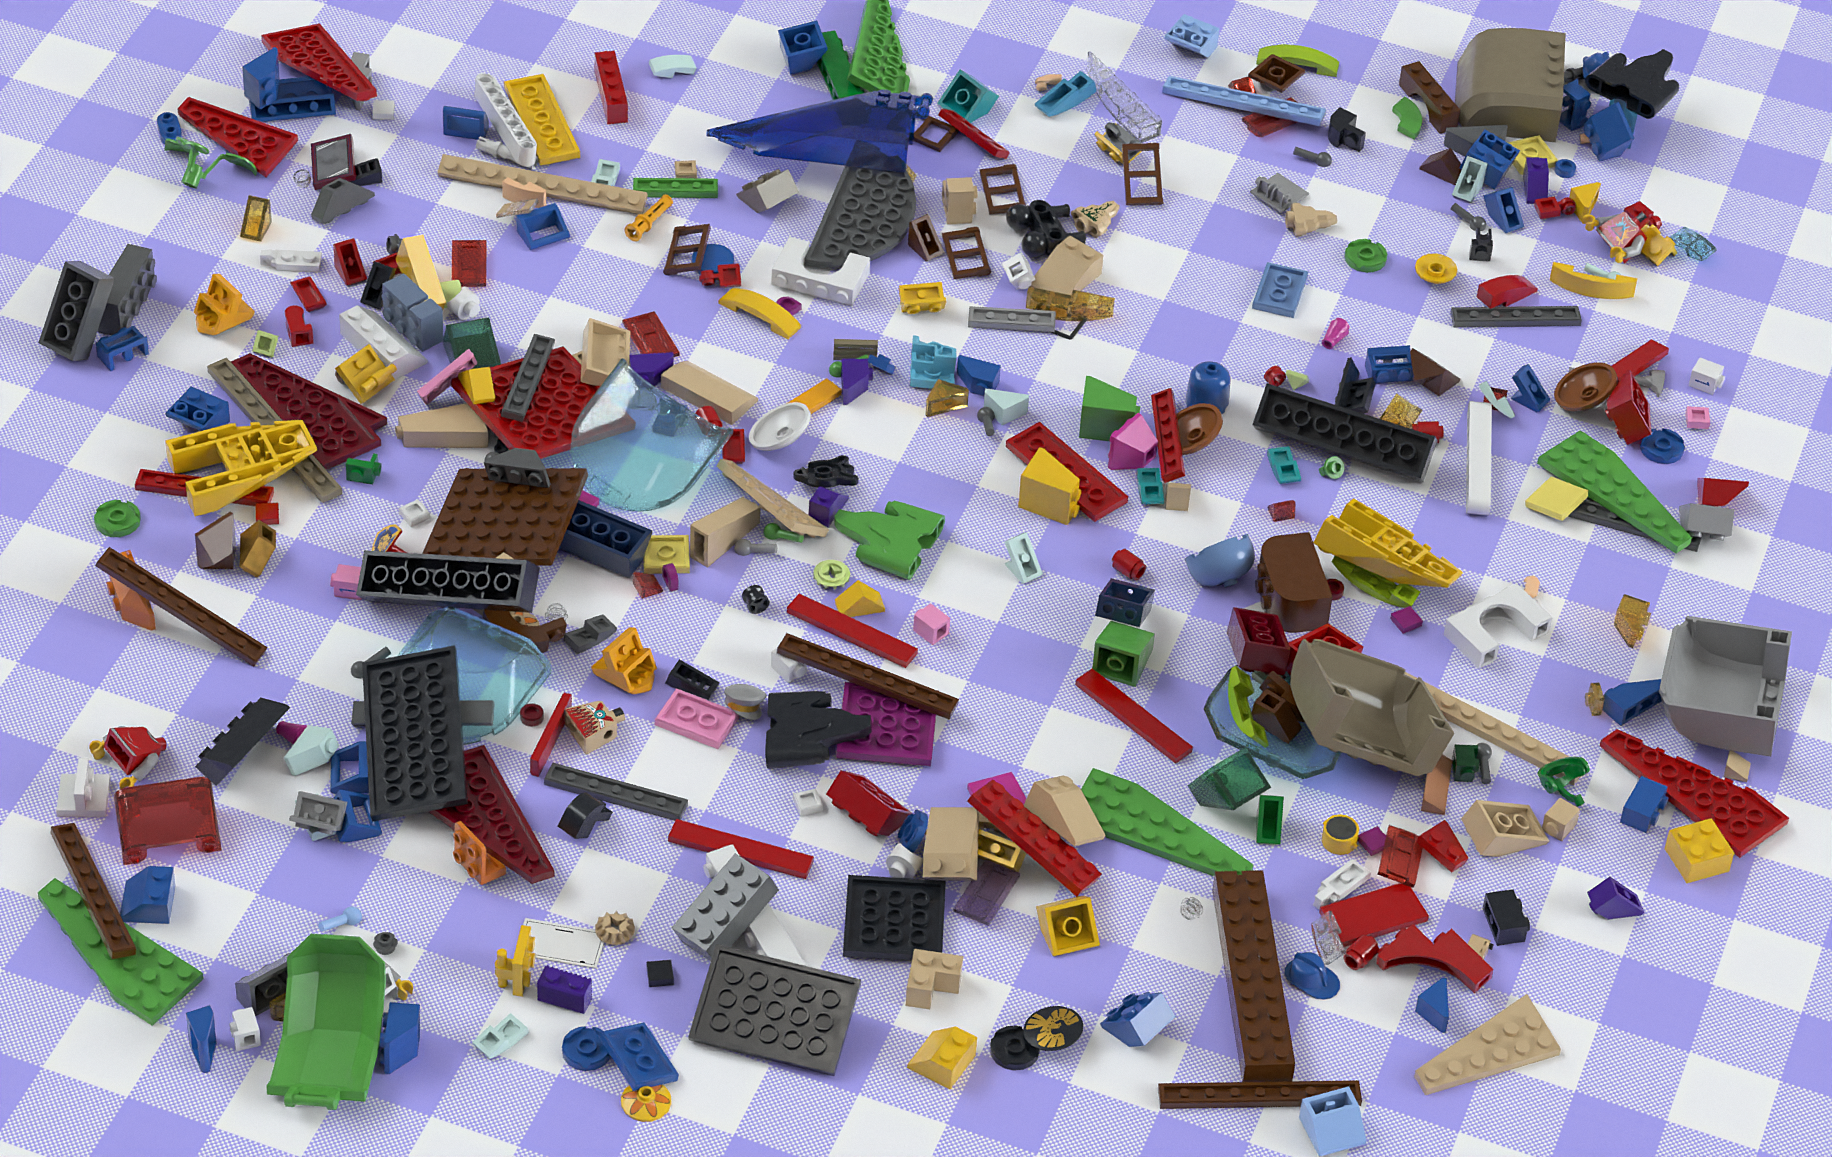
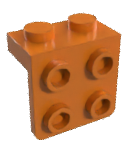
(473, 856)

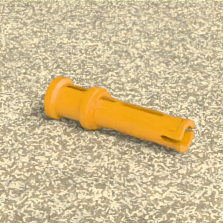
(644, 221)

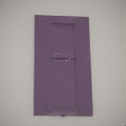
(988, 893)

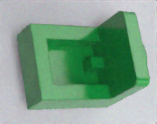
(362, 470)

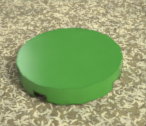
(1365, 255)
(117, 518)

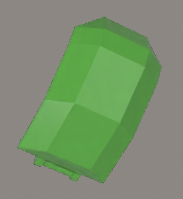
(329, 1022)

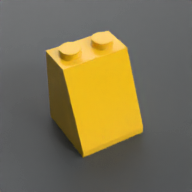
(1049, 488)

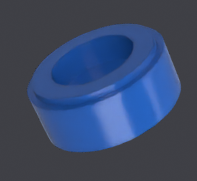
(1565, 168)

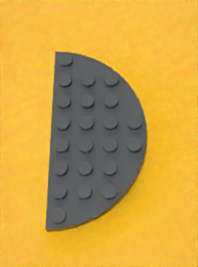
(864, 216)

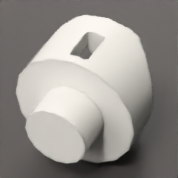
(464, 304)
(903, 862)

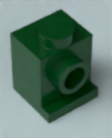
(1465, 762)

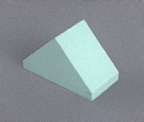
(1470, 179)
(1006, 405)

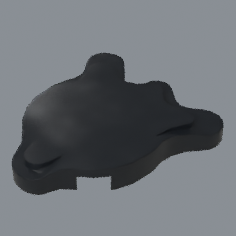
(827, 473)

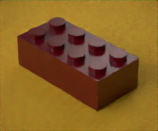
(1258, 641)

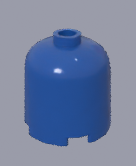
(1209, 384)

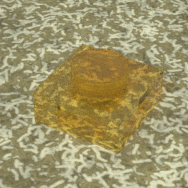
(1594, 699)

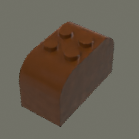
(1293, 583)

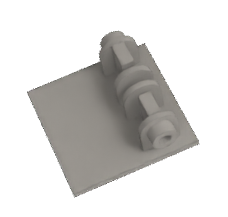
(1278, 192)

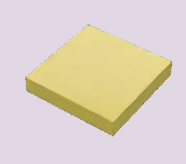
(1533, 148)
(1556, 498)
(666, 550)

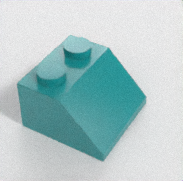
(968, 97)

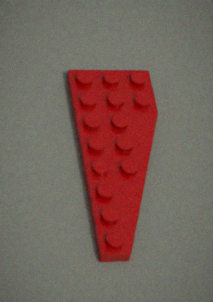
(320, 57)
(1738, 813)

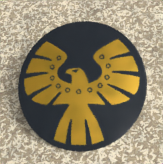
(1053, 1028)

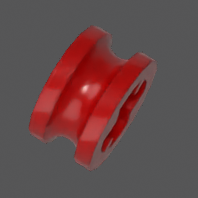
(1275, 376)

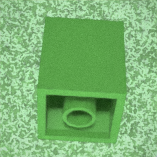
(1104, 409)
(1122, 652)

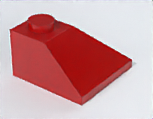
(1718, 491)

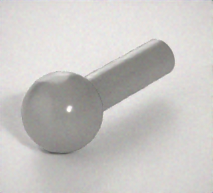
(745, 547)

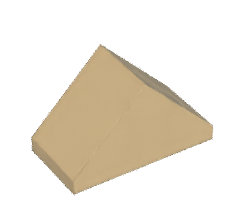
(1177, 496)

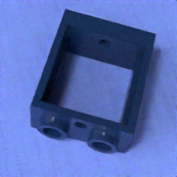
(1134, 606)

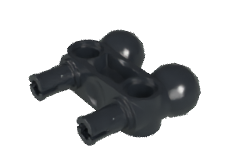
(1044, 226)

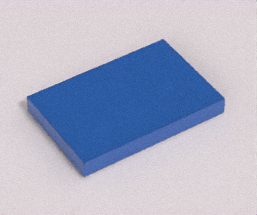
(638, 1056)

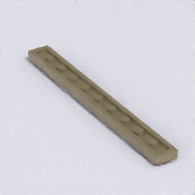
(257, 410)

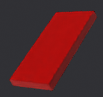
(1377, 913)

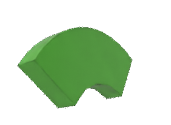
(1409, 116)

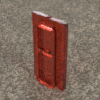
(1263, 125)
(469, 262)
(650, 334)
(1400, 856)

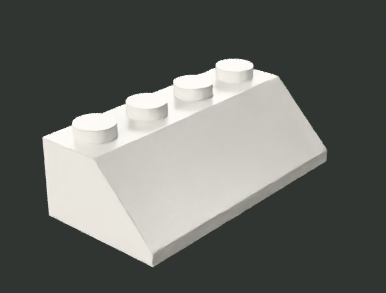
(366, 327)

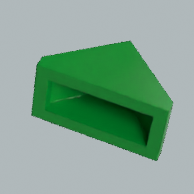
(1269, 819)

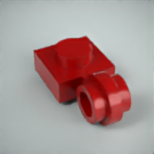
(1550, 207)
(1638, 207)
(727, 274)

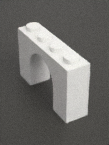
(838, 287)
(1509, 605)

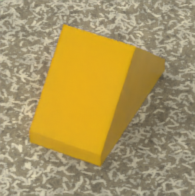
(1585, 198)
(478, 384)
(859, 600)

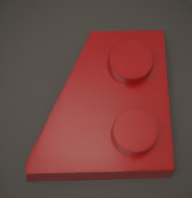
(1443, 846)

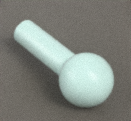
(1599, 272)

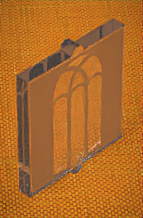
(517, 208)

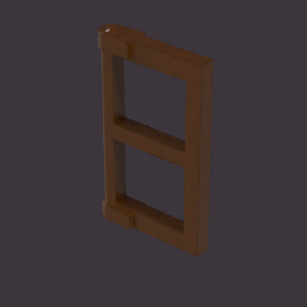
(952, 132)
(1139, 174)
(1016, 187)
(968, 232)
(670, 269)

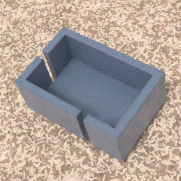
(420, 323)

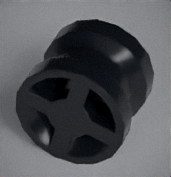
(755, 599)

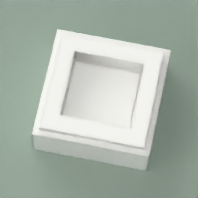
(383, 109)
(414, 513)
(807, 802)

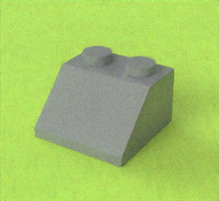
(1706, 520)

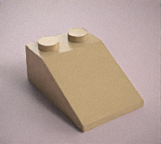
(1069, 267)
(1064, 810)
(1503, 828)
(951, 844)

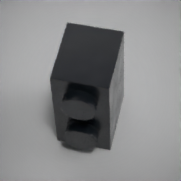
(1505, 917)

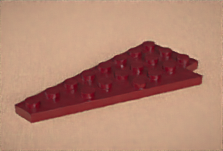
(334, 422)
(497, 819)

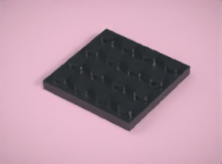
(893, 917)

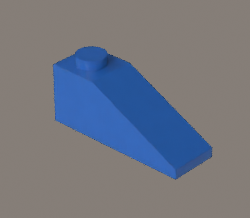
(1631, 699)

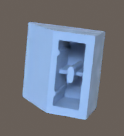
(1194, 35)
(1333, 1121)

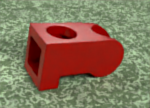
(297, 330)

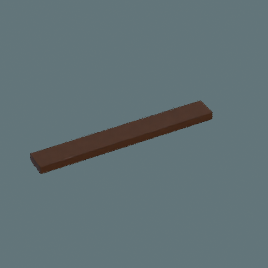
(181, 606)
(867, 676)
(93, 891)
(1247, 1093)

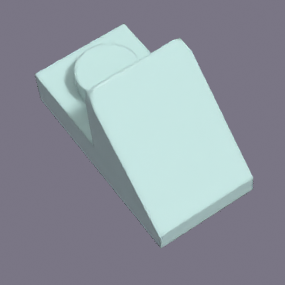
(1023, 558)

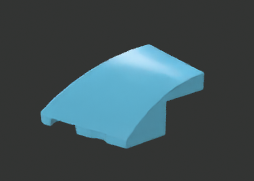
(930, 363)

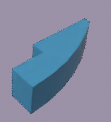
(1067, 94)

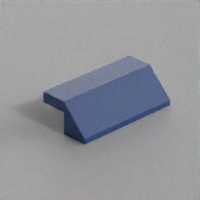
(297, 99)

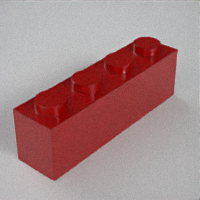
(611, 87)

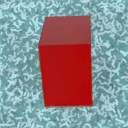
(348, 262)

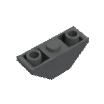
(1462, 138)
(339, 199)
(518, 467)

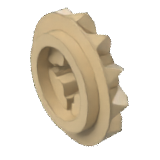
(610, 934)

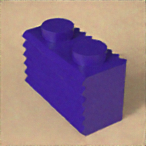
(564, 989)

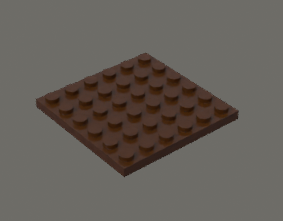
(506, 517)

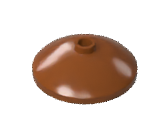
(1586, 386)
(1198, 426)

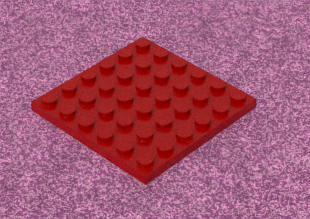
(551, 412)

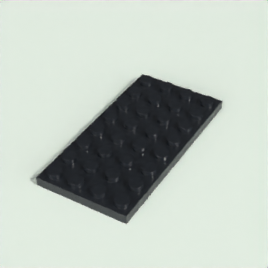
(414, 733)

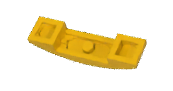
(1592, 285)
(762, 307)

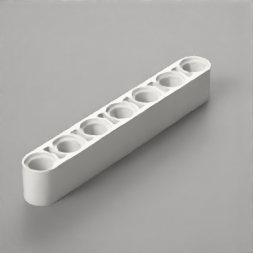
(505, 119)
(1478, 458)

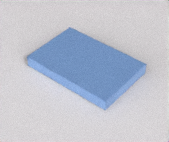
(1280, 290)

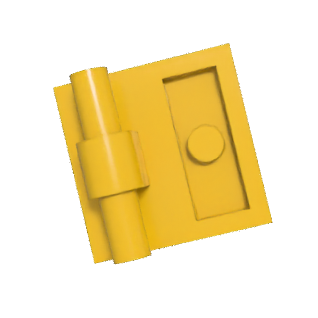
(365, 373)
(518, 967)

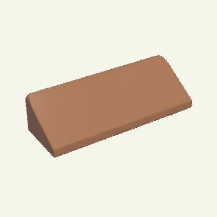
(1437, 787)

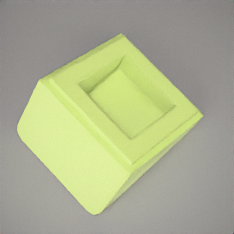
(450, 289)

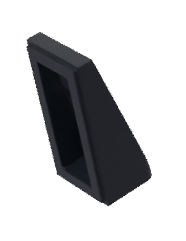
(368, 173)
(682, 672)

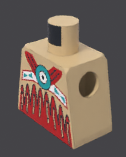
(593, 724)

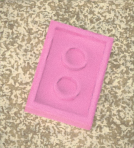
(443, 379)
(696, 718)

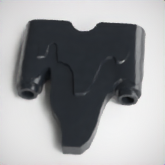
(1638, 83)
(806, 728)

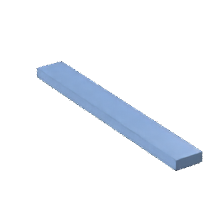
(1244, 100)

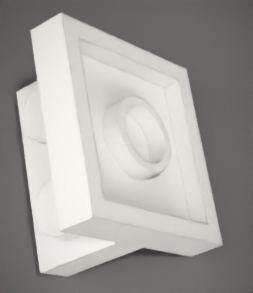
(83, 792)

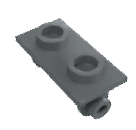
(1118, 135)

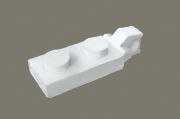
(291, 260)
(1341, 883)

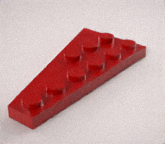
(240, 135)

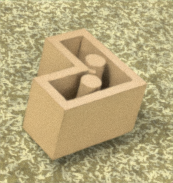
(958, 200)
(932, 972)

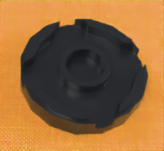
(1012, 1050)

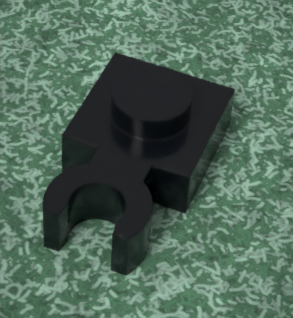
(1481, 247)

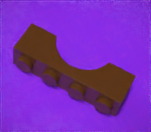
(1441, 108)

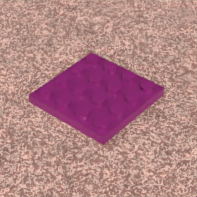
(898, 729)

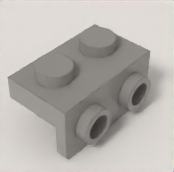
(319, 812)

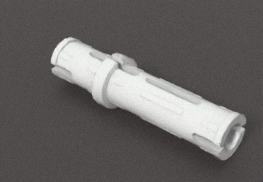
(497, 150)

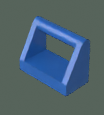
(462, 126)
(538, 220)
(356, 783)
(352, 830)
(202, 1036)

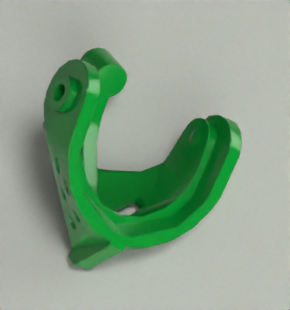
(1572, 767)

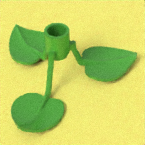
(193, 171)

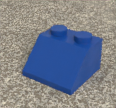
(802, 46)
(262, 79)
(1608, 132)
(149, 896)

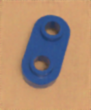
(168, 126)

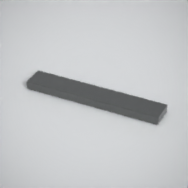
(1516, 316)
(528, 377)
(1597, 514)
(472, 711)
(616, 792)

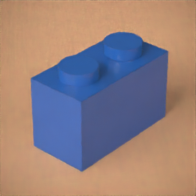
(1644, 804)

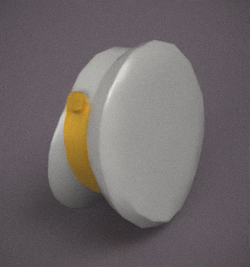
(745, 700)

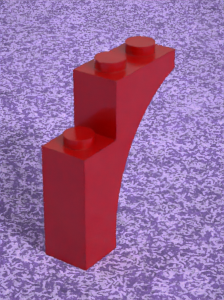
(1447, 953)

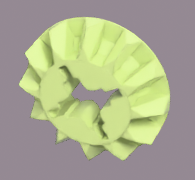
(837, 568)

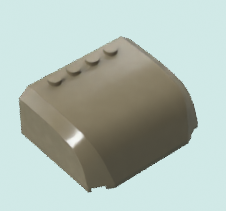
(1513, 81)
(1368, 708)

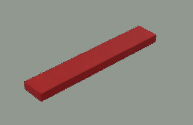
(1167, 435)
(175, 485)
(852, 630)
(1134, 715)
(753, 851)

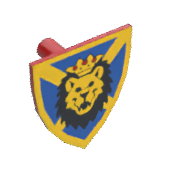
(386, 539)

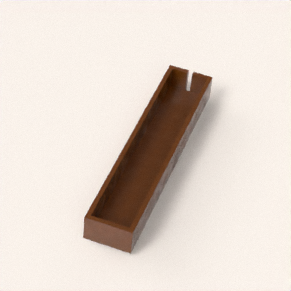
(1253, 977)

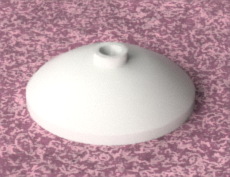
(780, 427)

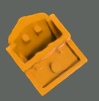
(220, 307)
(627, 663)

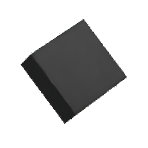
(660, 973)

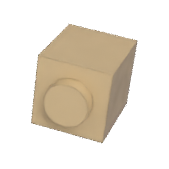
(1560, 819)

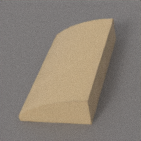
(602, 350)
(707, 389)

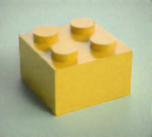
(1699, 850)

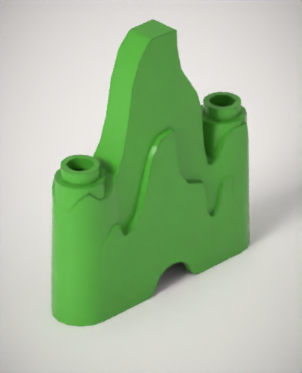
(892, 539)

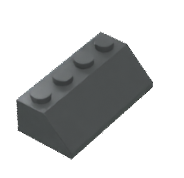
(263, 986)

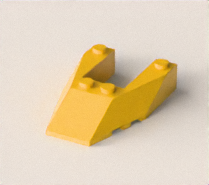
(249, 453)
(1383, 548)

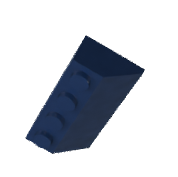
(605, 539)

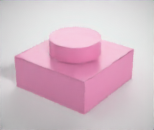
(1697, 417)

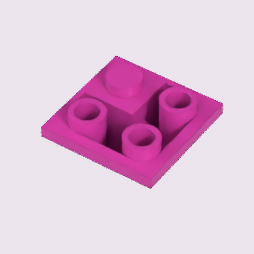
(1132, 445)

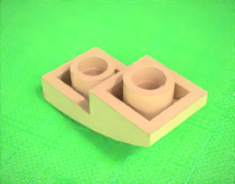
(516, 192)

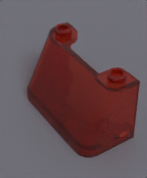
(166, 816)

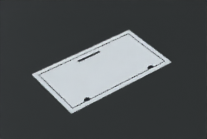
(565, 943)

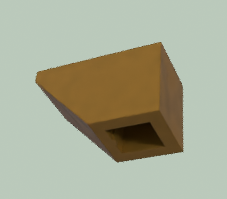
(256, 547)

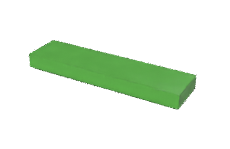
(677, 187)

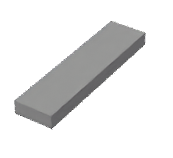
(1011, 319)

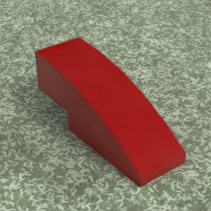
(1504, 290)

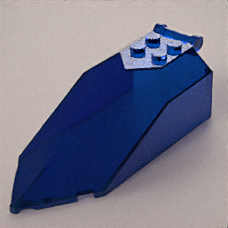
(849, 131)

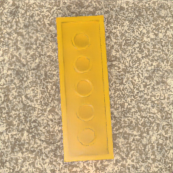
(543, 118)

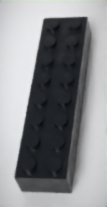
(1345, 432)
(448, 581)

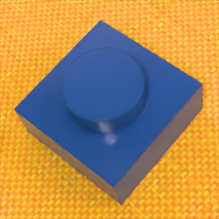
(882, 362)

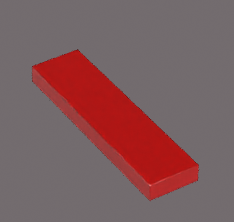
(974, 133)
(1640, 358)
(550, 735)

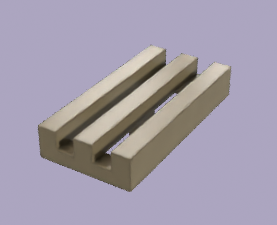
(854, 348)

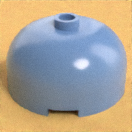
(1222, 562)

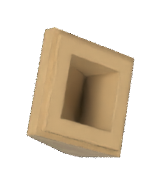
(1737, 767)

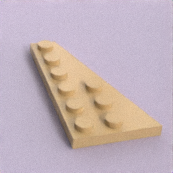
(772, 502)
(1499, 1045)

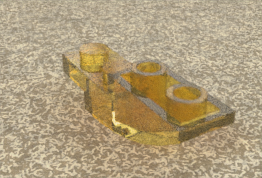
(1071, 307)

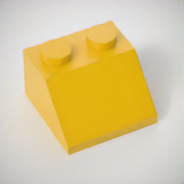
(1068, 925)
(944, 1055)

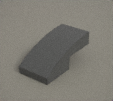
(591, 634)

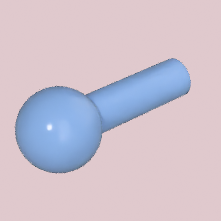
(350, 916)

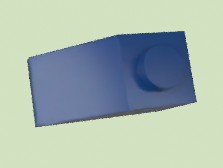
(1504, 209)
(978, 374)

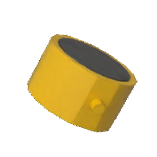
(1340, 834)

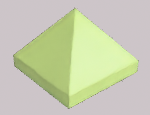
(265, 343)
(1296, 379)

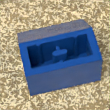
(1496, 153)
(200, 410)
(1138, 1018)
(400, 1035)

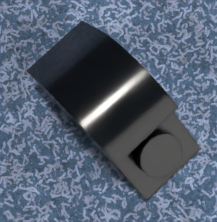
(1344, 131)
(582, 815)

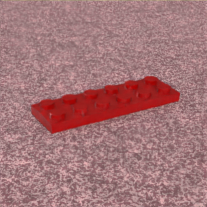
(1098, 493)
(1034, 837)

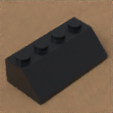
(240, 739)

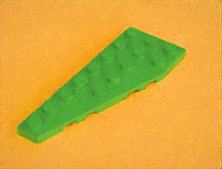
(878, 52)
(1614, 486)
(1147, 823)
(141, 983)

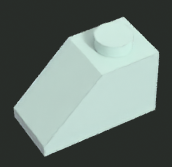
(311, 749)

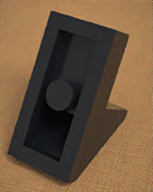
(373, 289)

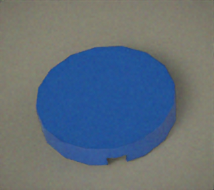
(714, 256)
(1663, 446)
(913, 830)
(584, 1049)

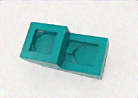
(1283, 465)
(1150, 486)

